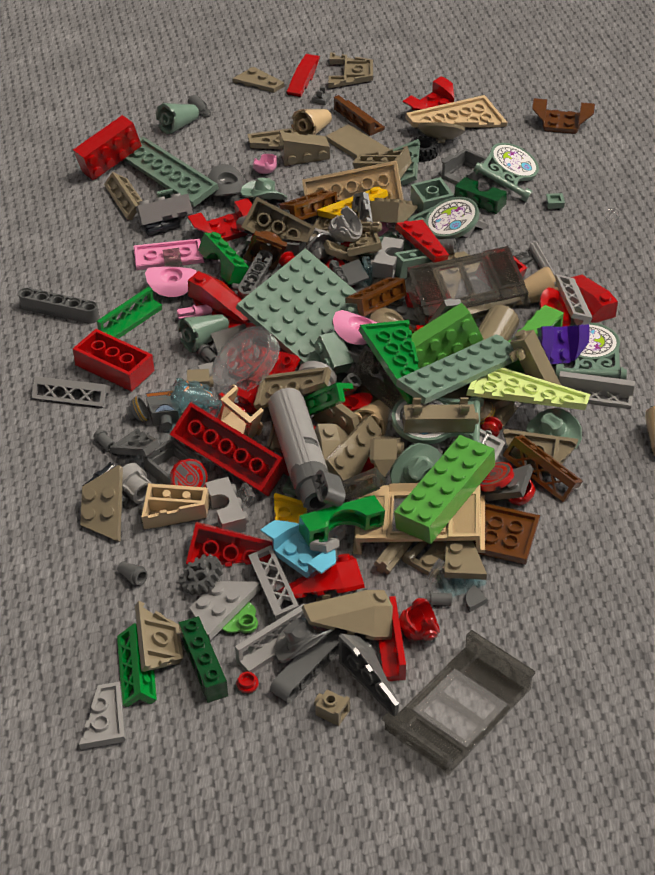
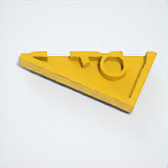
(288, 508)

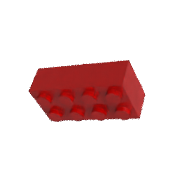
(107, 147)
(113, 359)

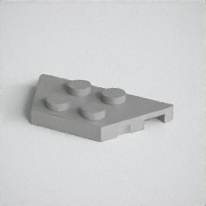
(223, 603)

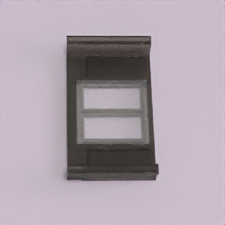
(471, 278)
(461, 703)

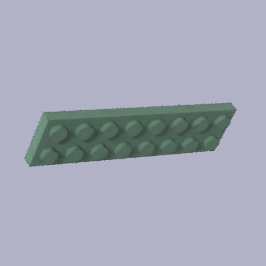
(171, 172)
(457, 369)

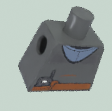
(163, 409)

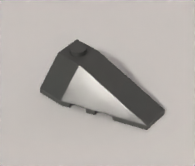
(364, 666)

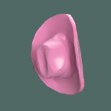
(169, 280)
(347, 326)

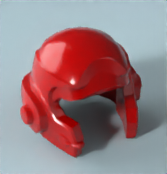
(419, 621)

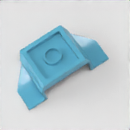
(294, 551)

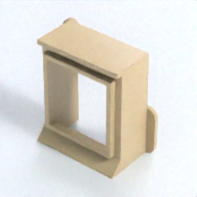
(248, 425)

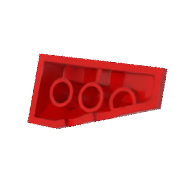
(215, 295)
(598, 299)
(226, 545)
(342, 577)

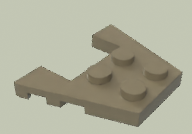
(355, 70)

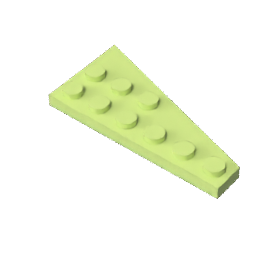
(518, 387)

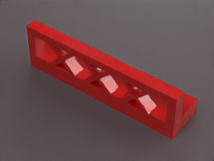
(392, 650)

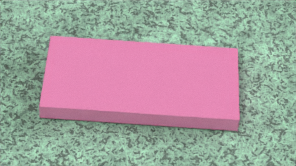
(152, 255)

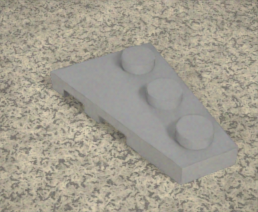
(106, 718)

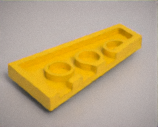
(333, 210)

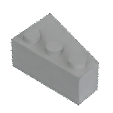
(163, 209)

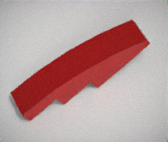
(303, 74)

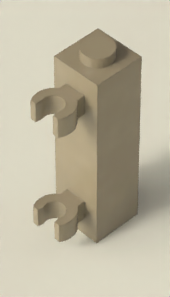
(532, 356)
(439, 418)

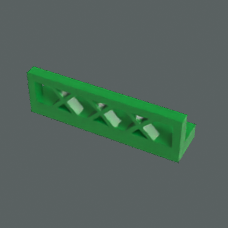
(132, 318)
(326, 397)
(142, 681)

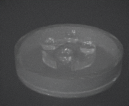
(245, 359)

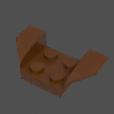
(561, 120)

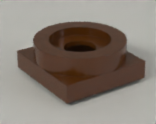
(278, 247)

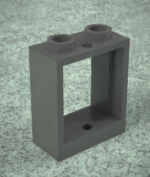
(167, 450)

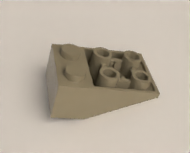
(391, 210)

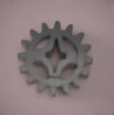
(201, 574)

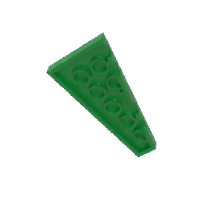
(393, 348)

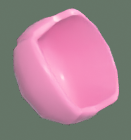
(266, 164)

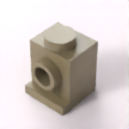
(332, 707)

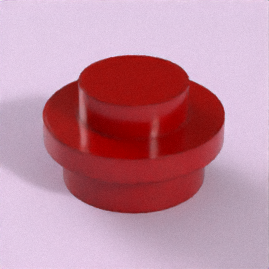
(247, 682)

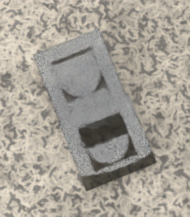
(172, 257)

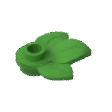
(243, 621)

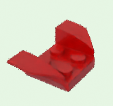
(441, 94)
(223, 225)

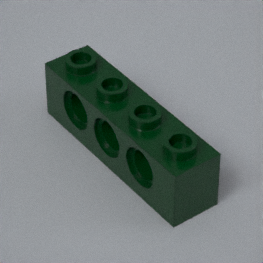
(203, 659)

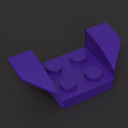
(563, 343)

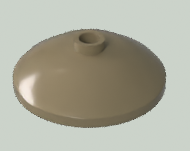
(441, 131)

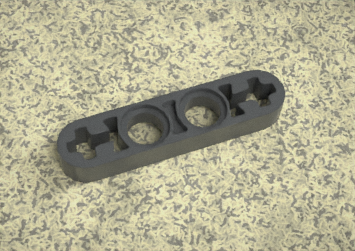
(257, 275)

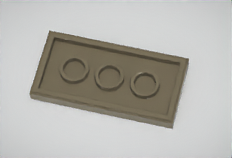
(354, 141)

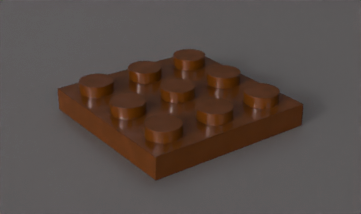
(509, 533)

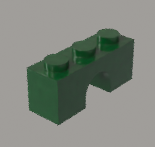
(490, 200)

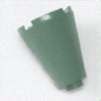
(175, 116)
(198, 330)

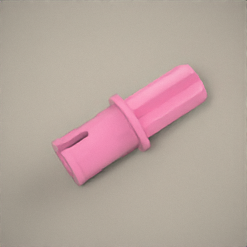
(194, 311)

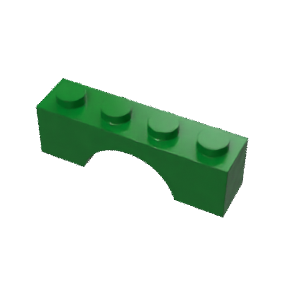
(232, 266)
(363, 512)

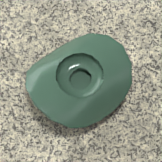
(262, 188)
(556, 423)
(414, 463)

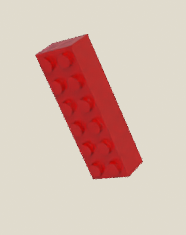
(229, 449)

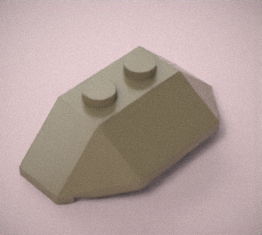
(385, 451)

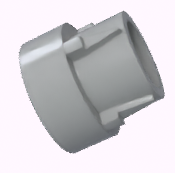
(134, 483)

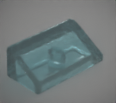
(458, 586)

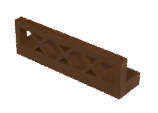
(357, 116)
(307, 205)
(378, 295)
(547, 462)

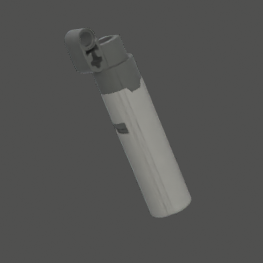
(303, 453)

